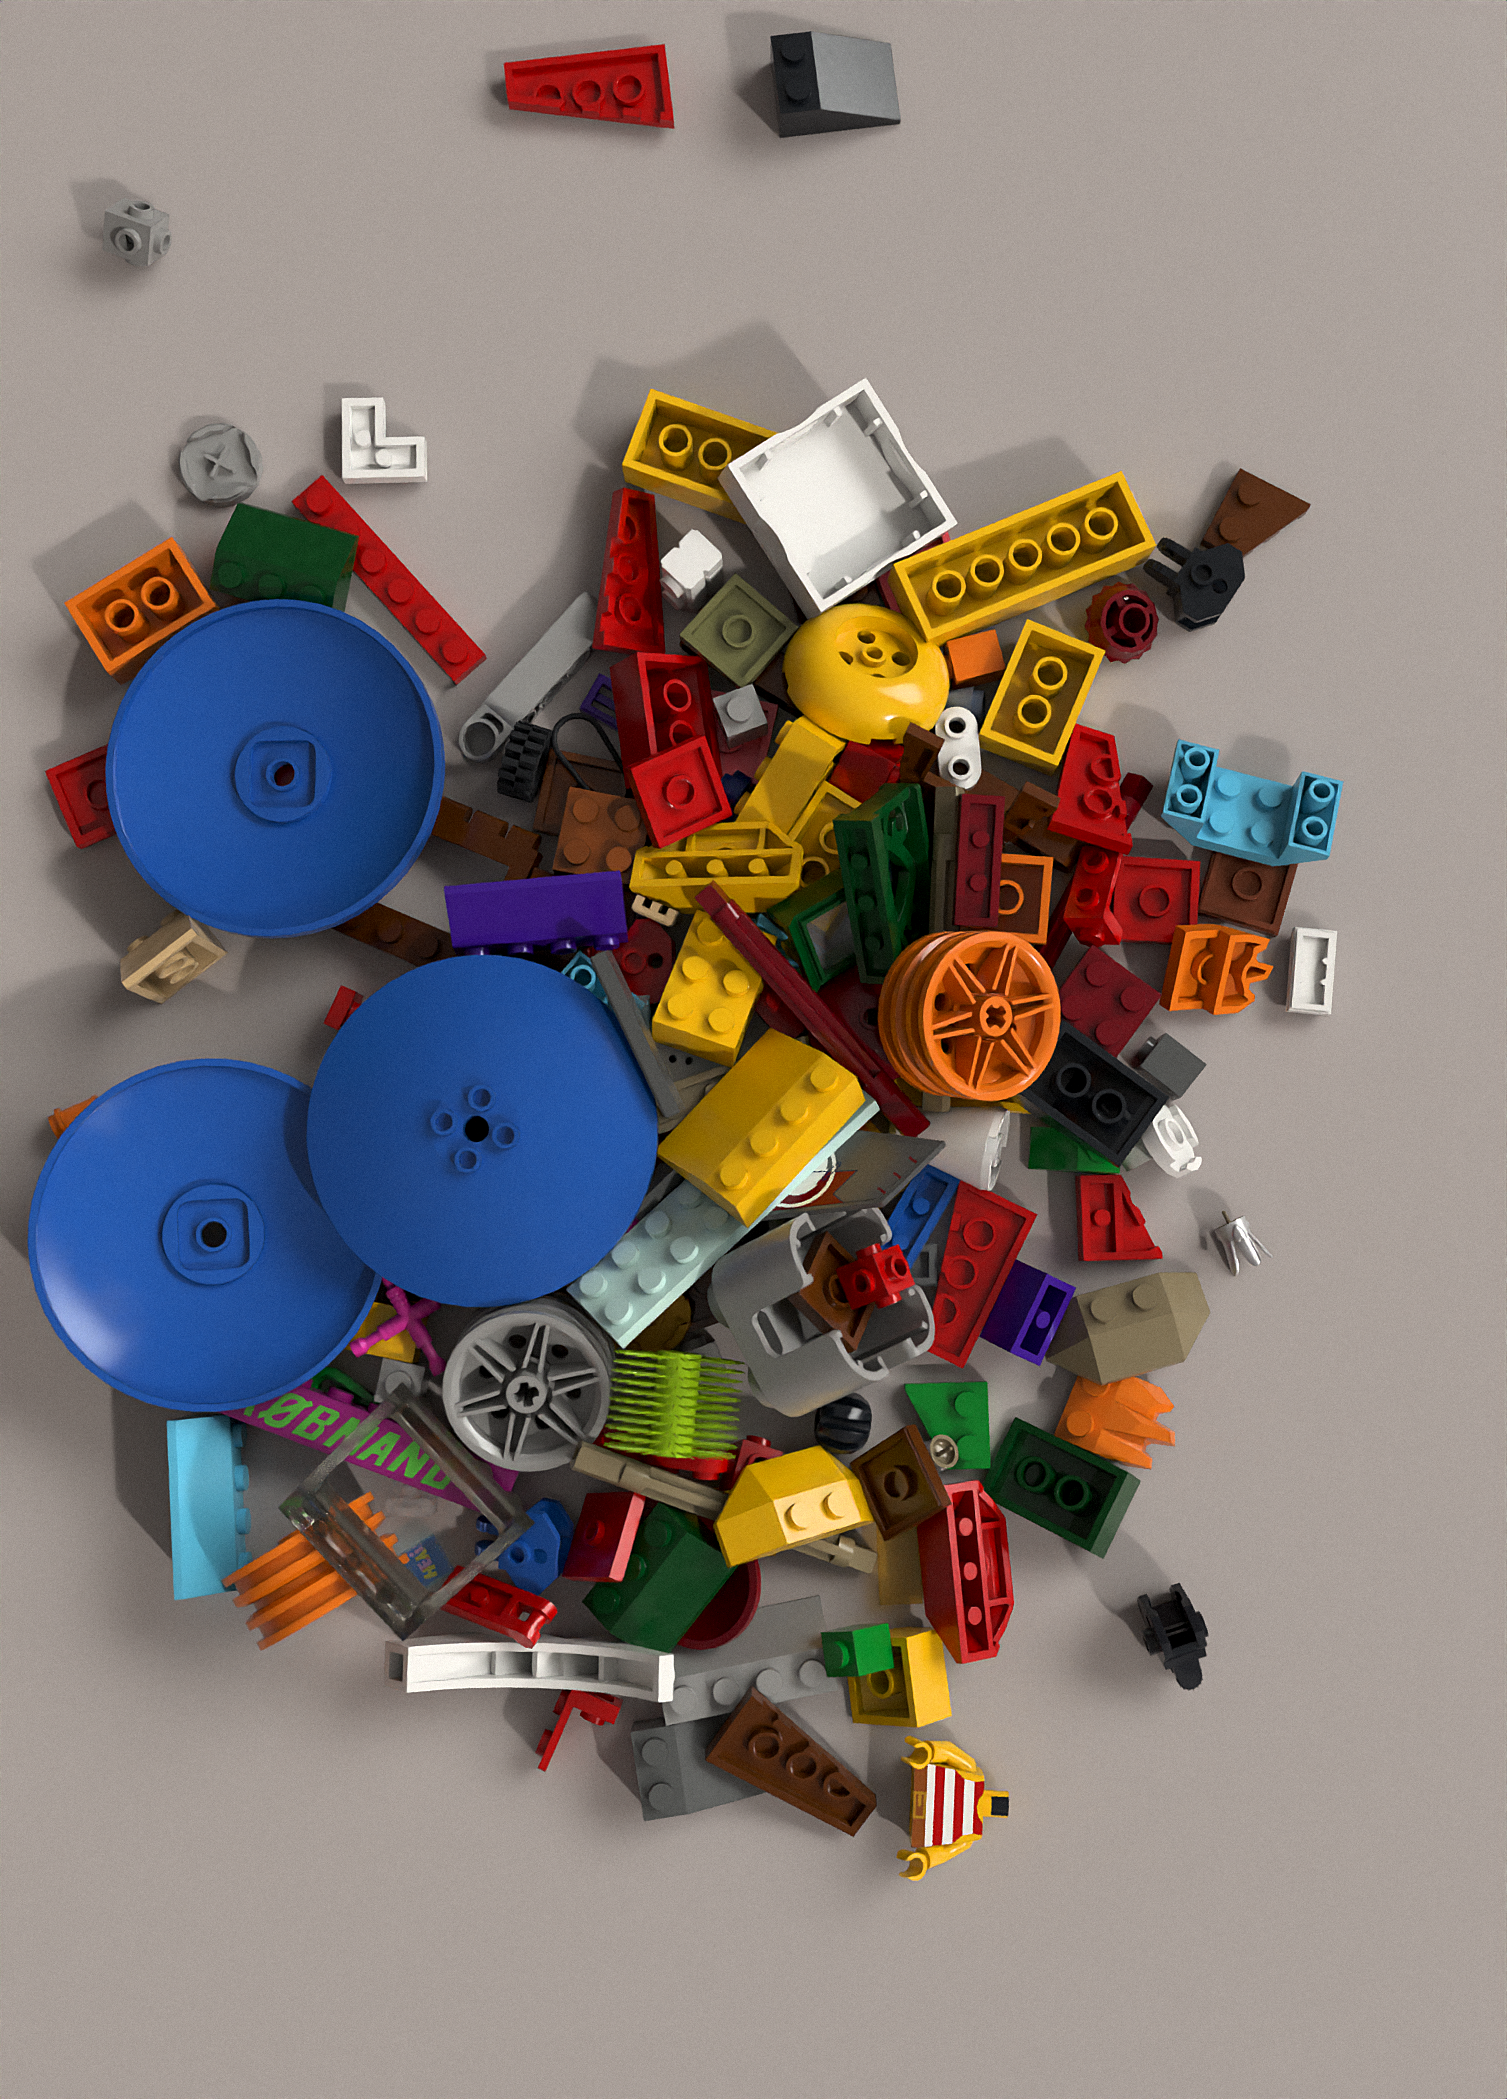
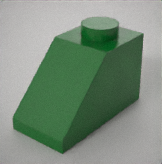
(1056, 1152)

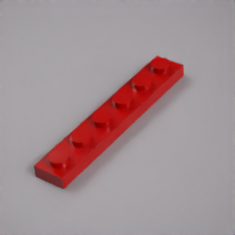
(394, 584)

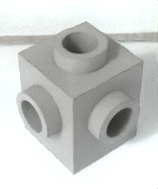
(136, 232)

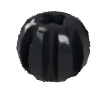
(843, 1424)

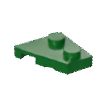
(958, 1412)

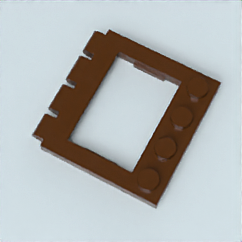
(485, 835)

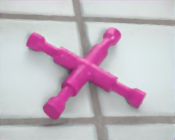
(408, 1318)

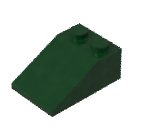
(1060, 1487)

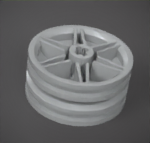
(517, 1439)

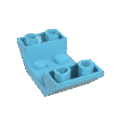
(1249, 813)

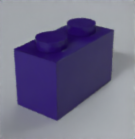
(1027, 1312)

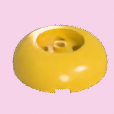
(889, 677)

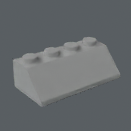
(774, 1654)

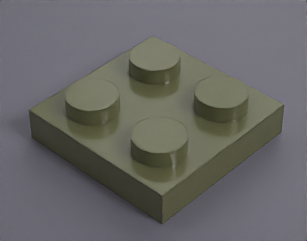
(738, 632)

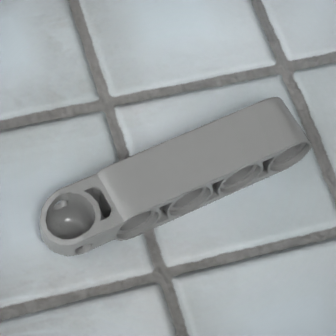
(532, 681)

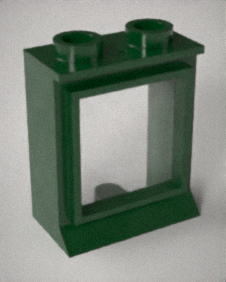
(817, 930)

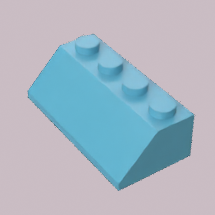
(207, 1502)

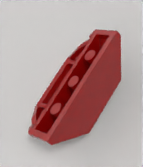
(967, 1573)

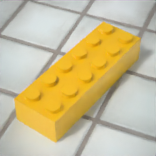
(1022, 561)

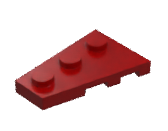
(1091, 792)

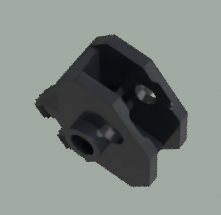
(1198, 580)
(1175, 1635)

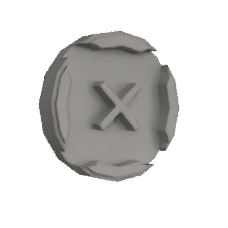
(220, 465)

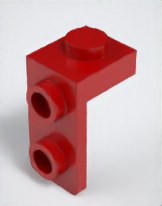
(1090, 898)

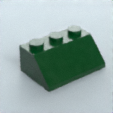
(283, 558)
(666, 1583)

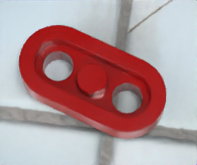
(702, 1468)

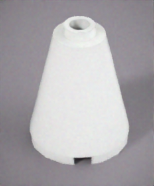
(972, 1142)

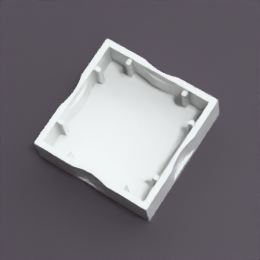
(836, 499)

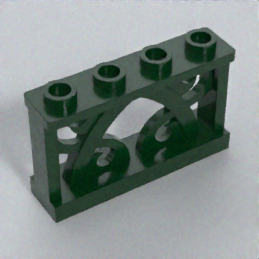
(879, 829)

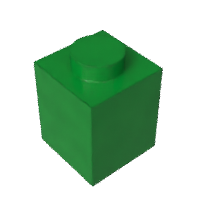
(857, 1650)

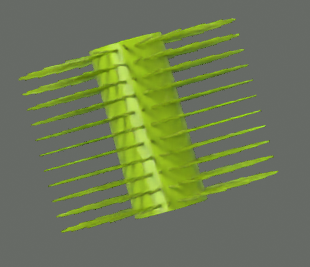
(674, 1405)

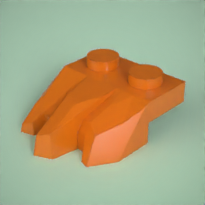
(1212, 969)
(1116, 1420)

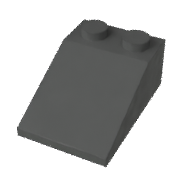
(674, 1769)

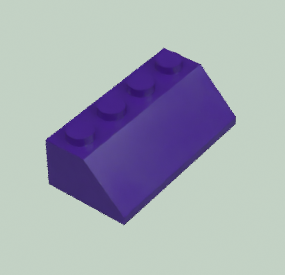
(537, 915)

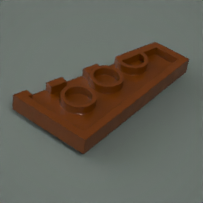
(783, 1760)

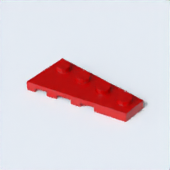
(601, 85)
(630, 587)

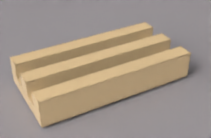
(657, 911)

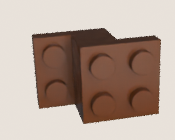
(600, 836)

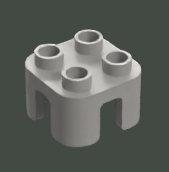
(786, 1354)

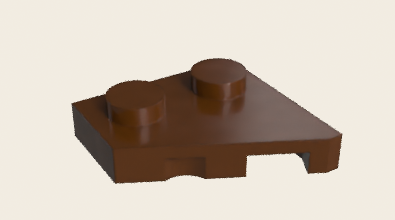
(1252, 514)

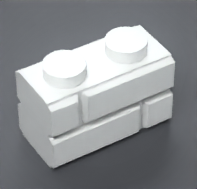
(691, 572)

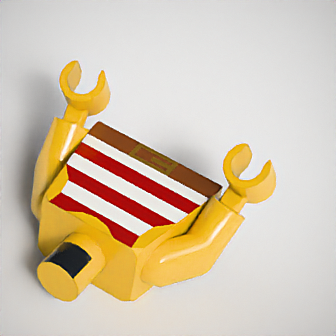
(945, 1804)

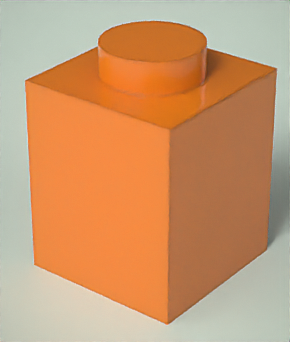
(974, 659)

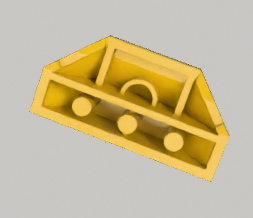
(746, 859)
(789, 1505)

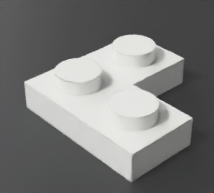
(371, 455)

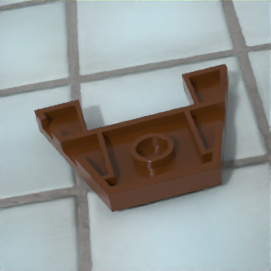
(920, 753)

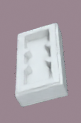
(1311, 971)

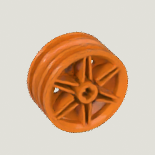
(993, 1017)
(296, 1583)

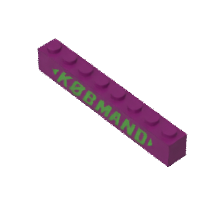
(329, 1417)

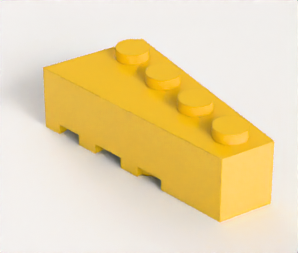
(791, 774)

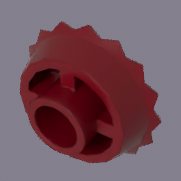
(1122, 622)

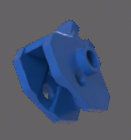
(535, 1557)

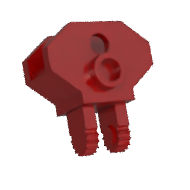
(635, 959)

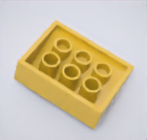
(762, 1124)

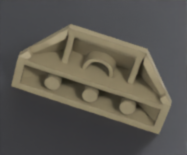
(1130, 1327)

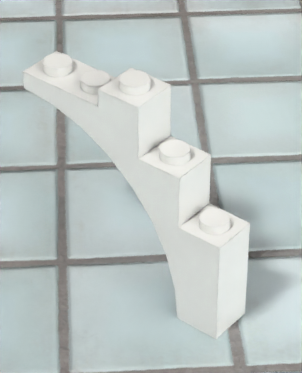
(487, 1661)

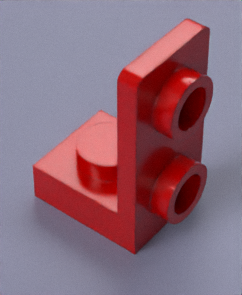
(594, 1707)

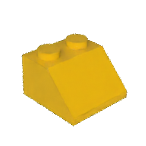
(909, 1693)

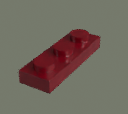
(978, 860)

